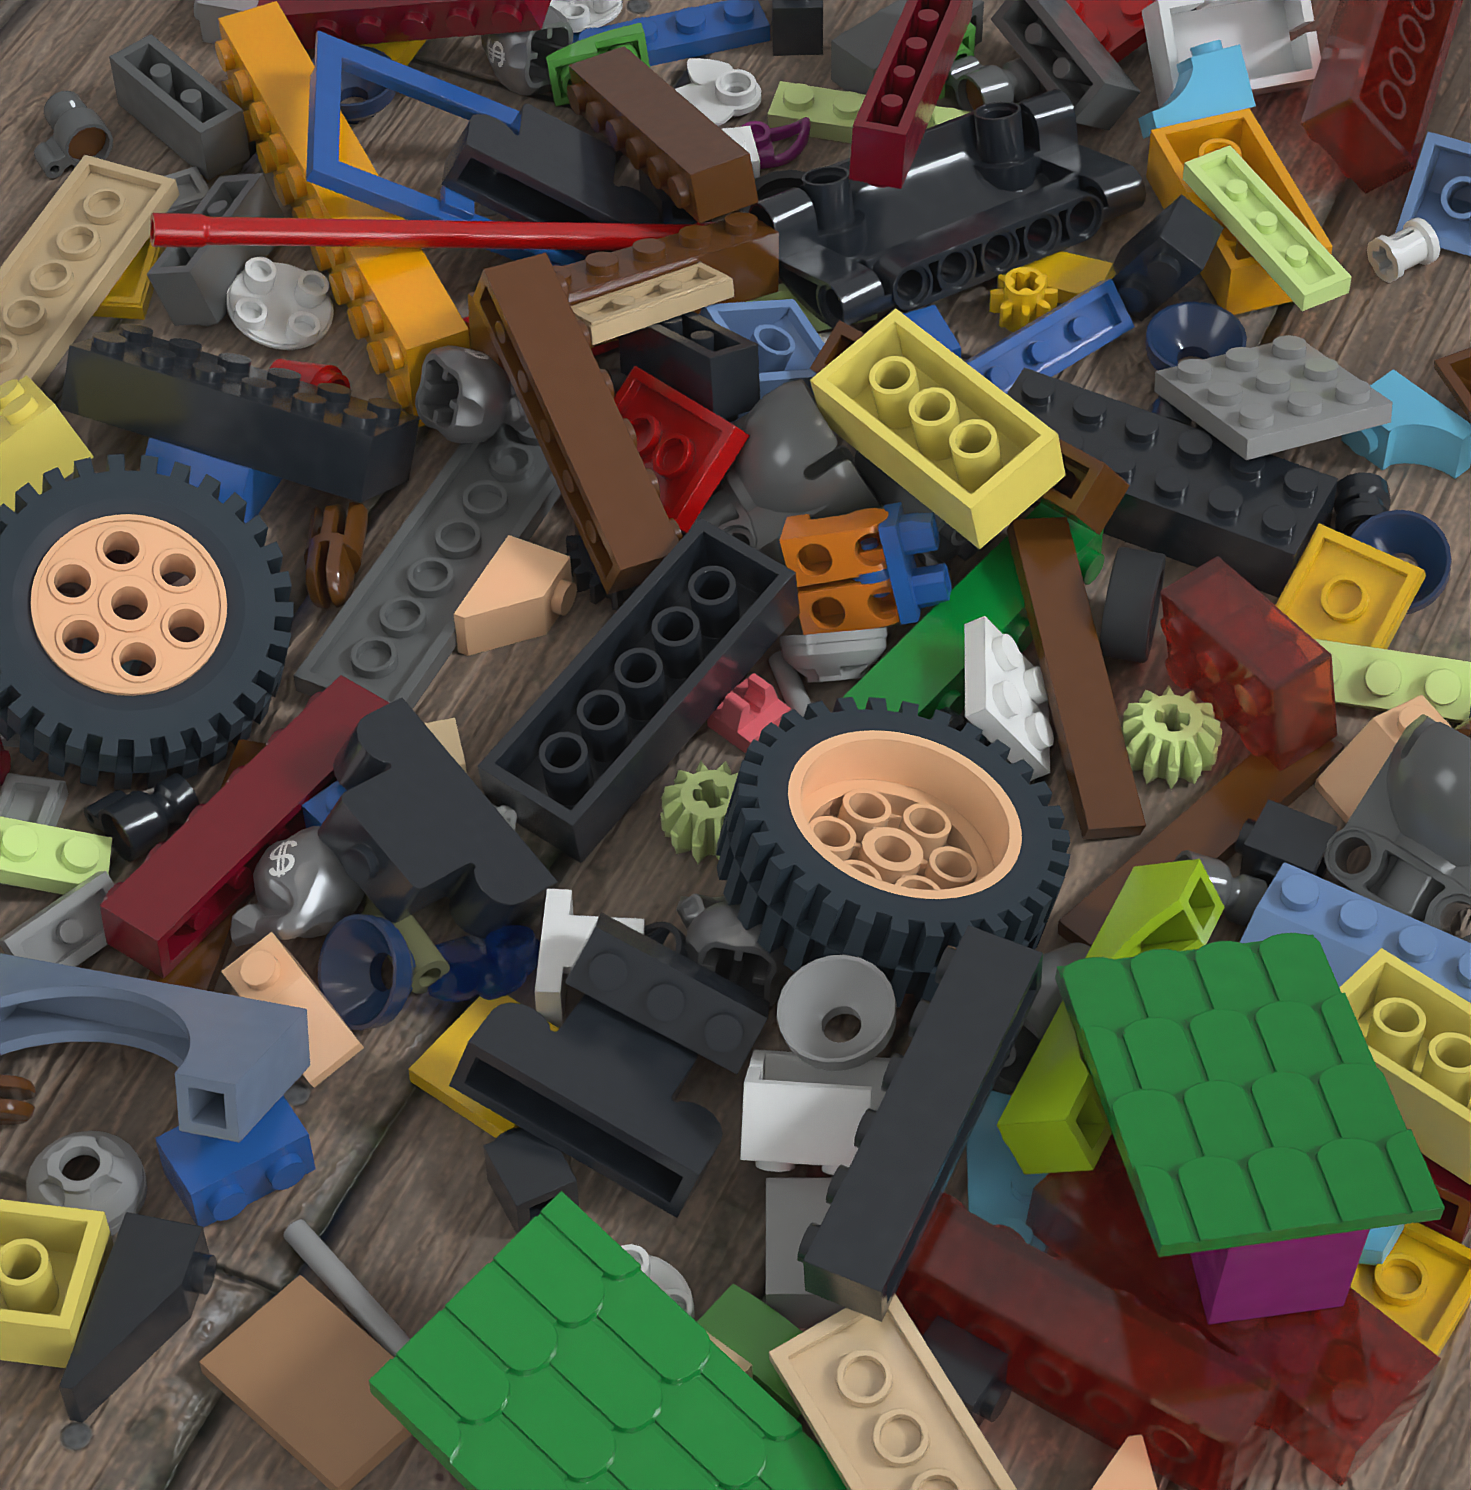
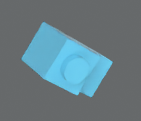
(1207, 86)
(1419, 431)

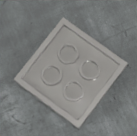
(1272, 397)

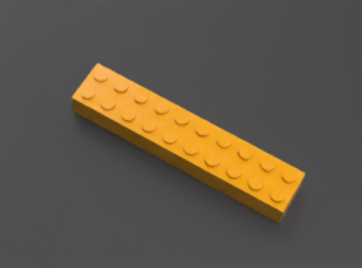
(388, 290)

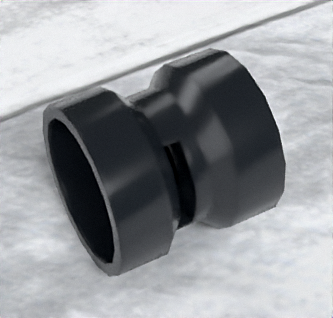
(1358, 499)

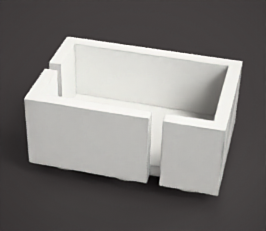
(1257, 25)
(805, 1111)

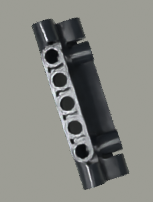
(974, 206)

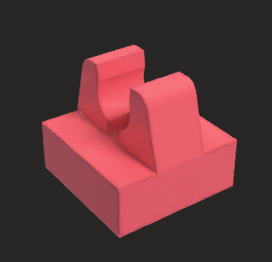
(747, 712)

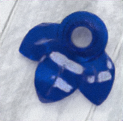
(487, 965)

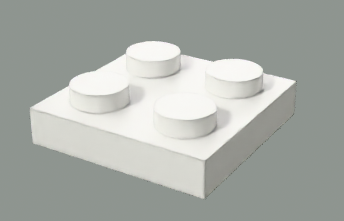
(1006, 695)

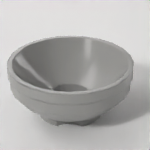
(834, 654)
(834, 988)
(114, 1188)

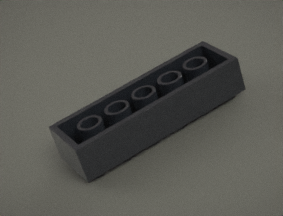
(241, 412)
(1187, 486)
(640, 689)

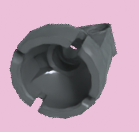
(785, 471)
(1416, 828)

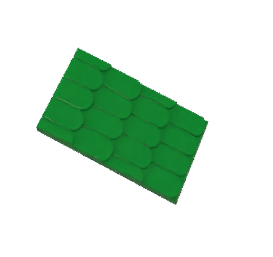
(1248, 1117)
(587, 1378)

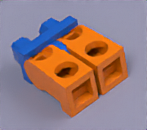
(863, 568)

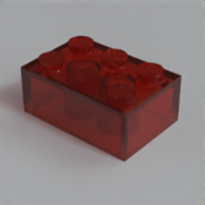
(1249, 663)

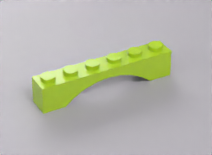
(1055, 1110)

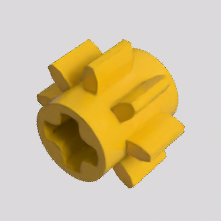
(1022, 297)

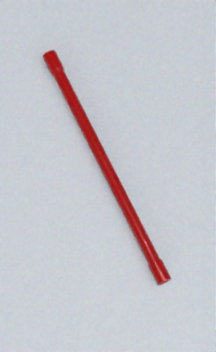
(200, 230)

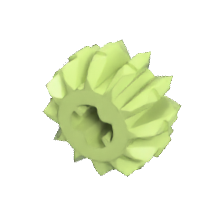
(1171, 736)
(696, 809)

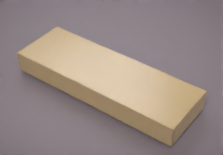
(653, 301)

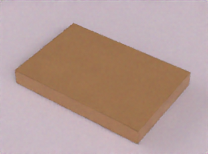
(305, 1381)

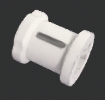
(1403, 250)

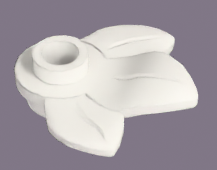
(720, 90)

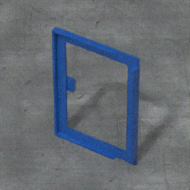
(324, 131)

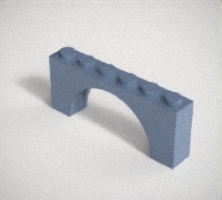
(228, 1049)

